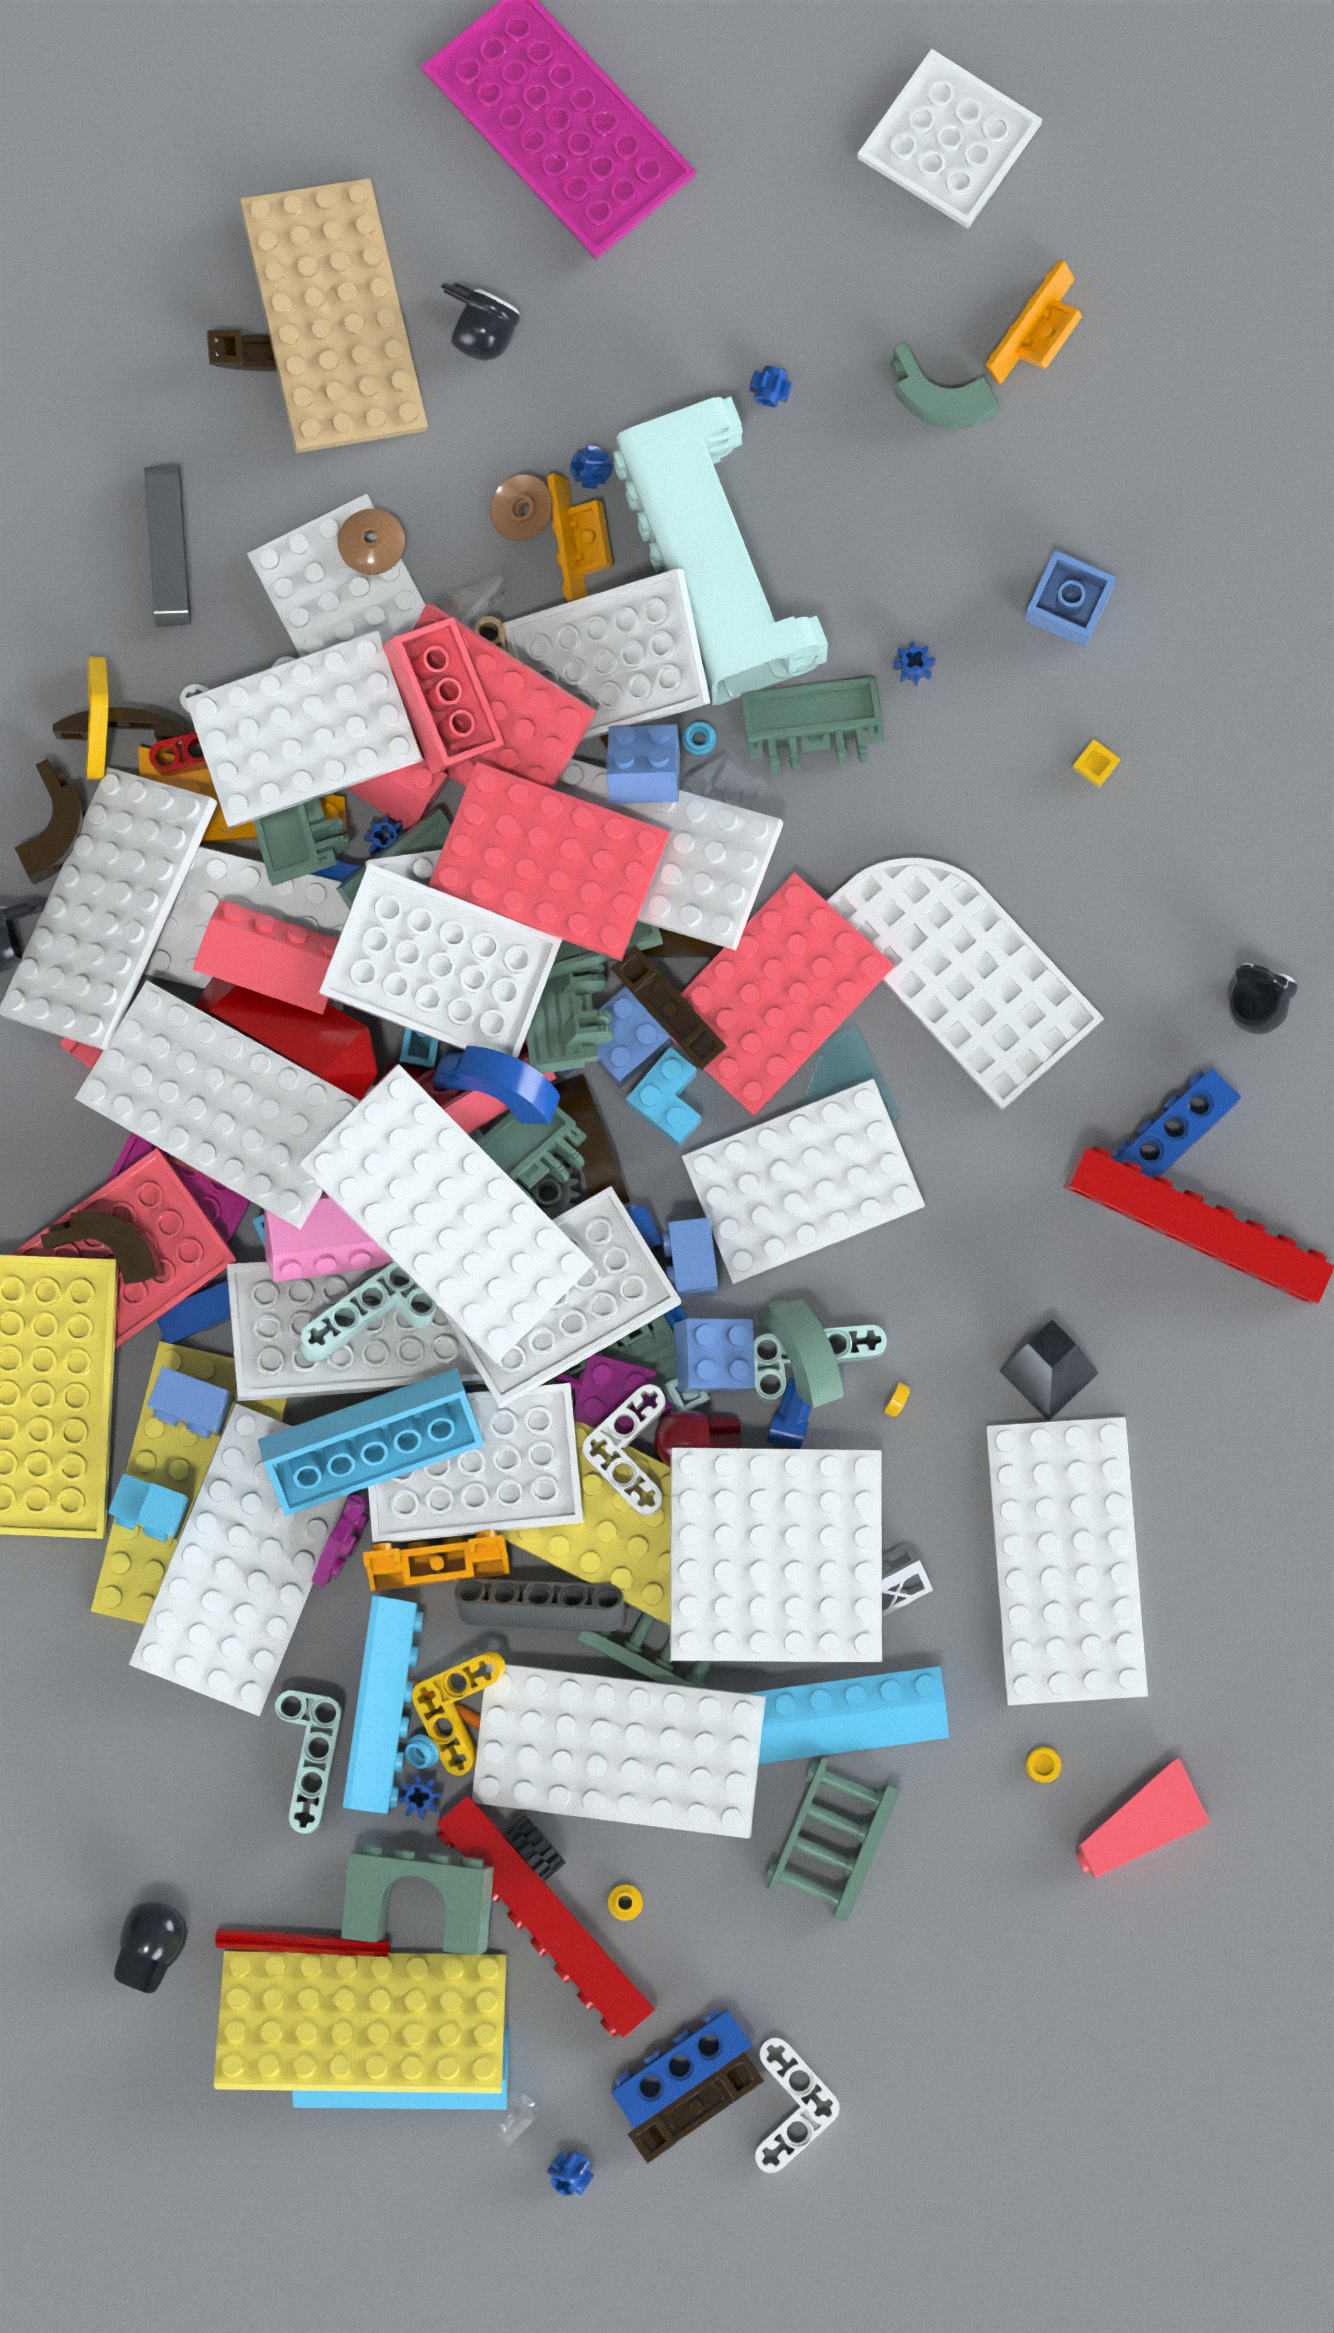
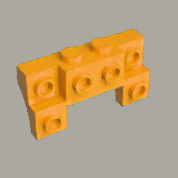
(437, 1564)

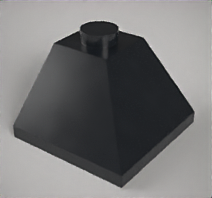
(1049, 1370)

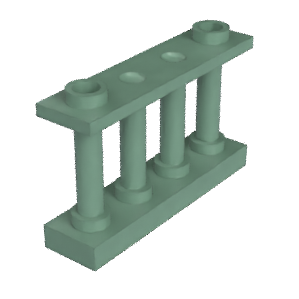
(630, 1655)
(866, 1834)

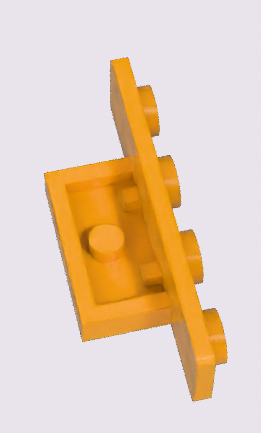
(1039, 328)
(580, 538)

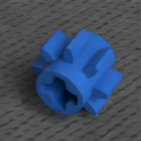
(770, 386)
(591, 467)
(911, 655)
(378, 832)
(411, 1791)
(570, 2173)

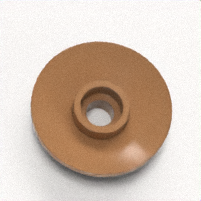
(511, 501)
(376, 556)

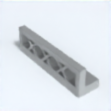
(896, 1568)

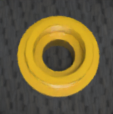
(633, 1911)

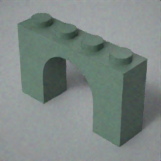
(463, 1884)

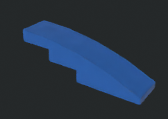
(196, 1314)

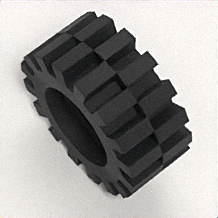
(534, 1847)

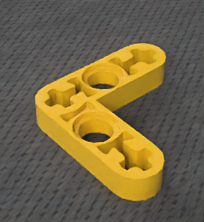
(98, 717)
(445, 1696)

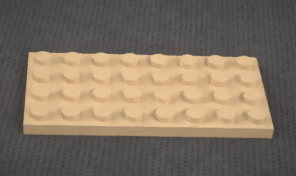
(333, 315)

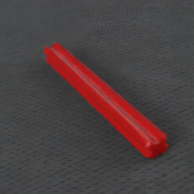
(299, 1943)

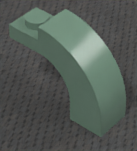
(938, 405)
(808, 1350)

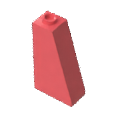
(1147, 1820)

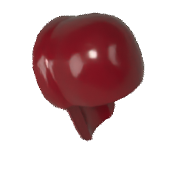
(694, 1430)

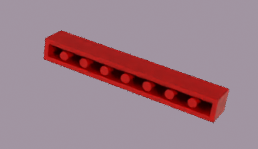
(1199, 1225)
(547, 1919)

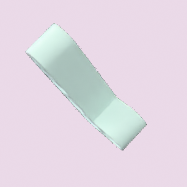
(364, 1316)
(776, 1366)
(308, 1763)

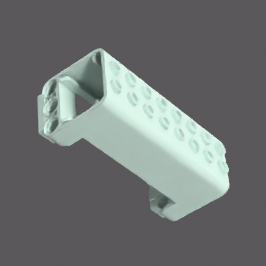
(694, 530)

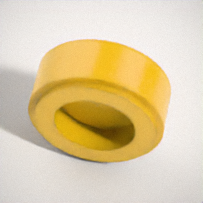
(896, 1400)
(1043, 1765)

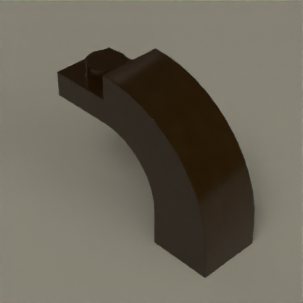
(49, 850)
(129, 1243)

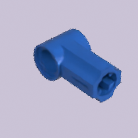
(791, 1421)

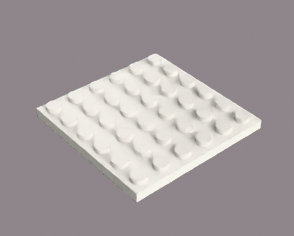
(775, 1555)

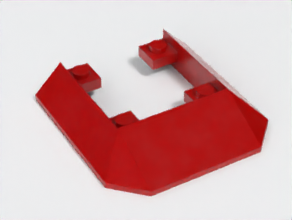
(324, 1045)

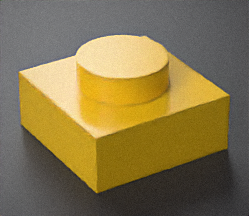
(1096, 763)

